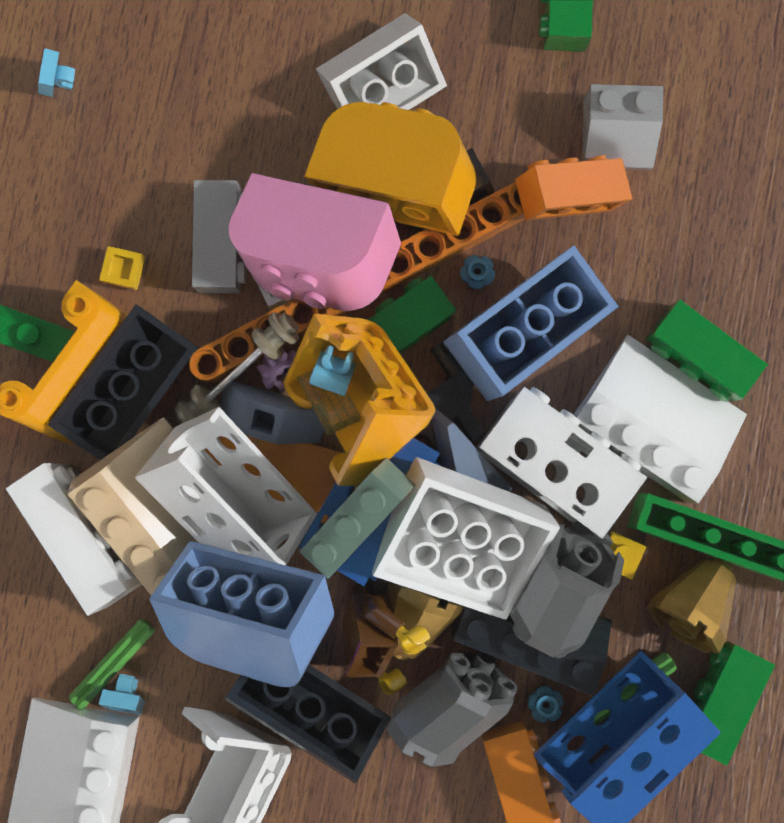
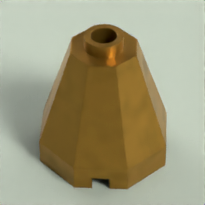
(698, 605)
(420, 610)

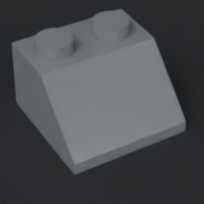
(623, 123)

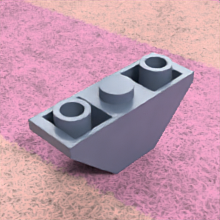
(270, 415)

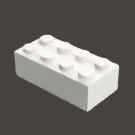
(70, 539)

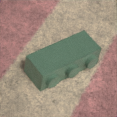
(357, 518)

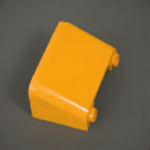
(96, 324)
(381, 387)

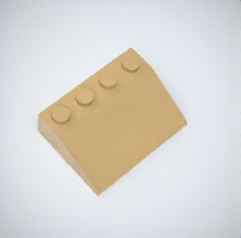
(127, 514)

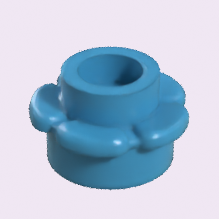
(473, 280)
(536, 702)

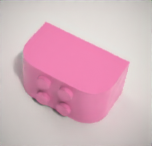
(314, 242)

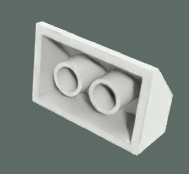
(385, 67)

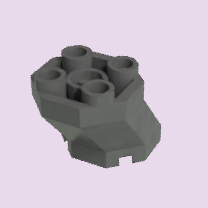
(567, 591)
(451, 708)

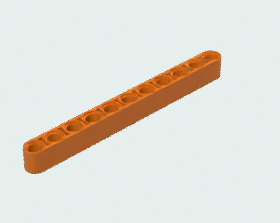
(417, 263)

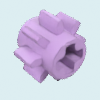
(276, 370)

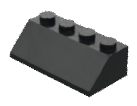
(123, 384)
(496, 638)
(317, 718)

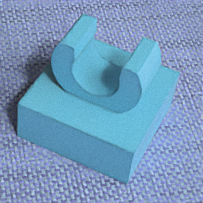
(52, 74)
(333, 372)
(123, 698)

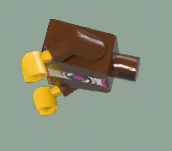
(372, 635)

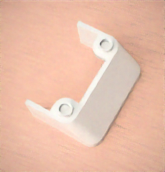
(240, 773)

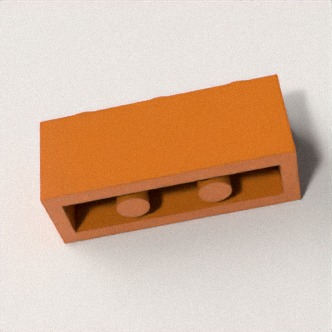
(573, 187)
(517, 775)

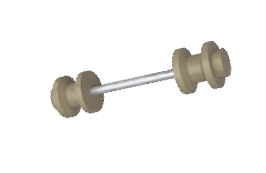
(269, 341)

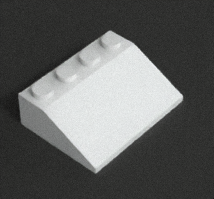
(661, 420)
(464, 540)
(73, 764)

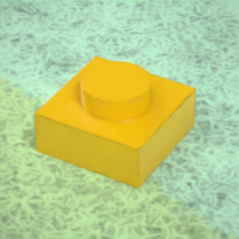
(122, 268)
(630, 551)

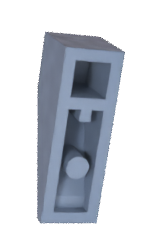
(461, 455)

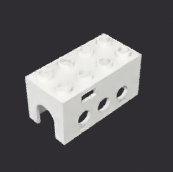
(557, 439)
(225, 502)

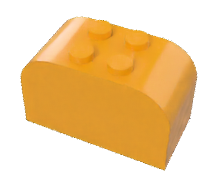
(396, 159)

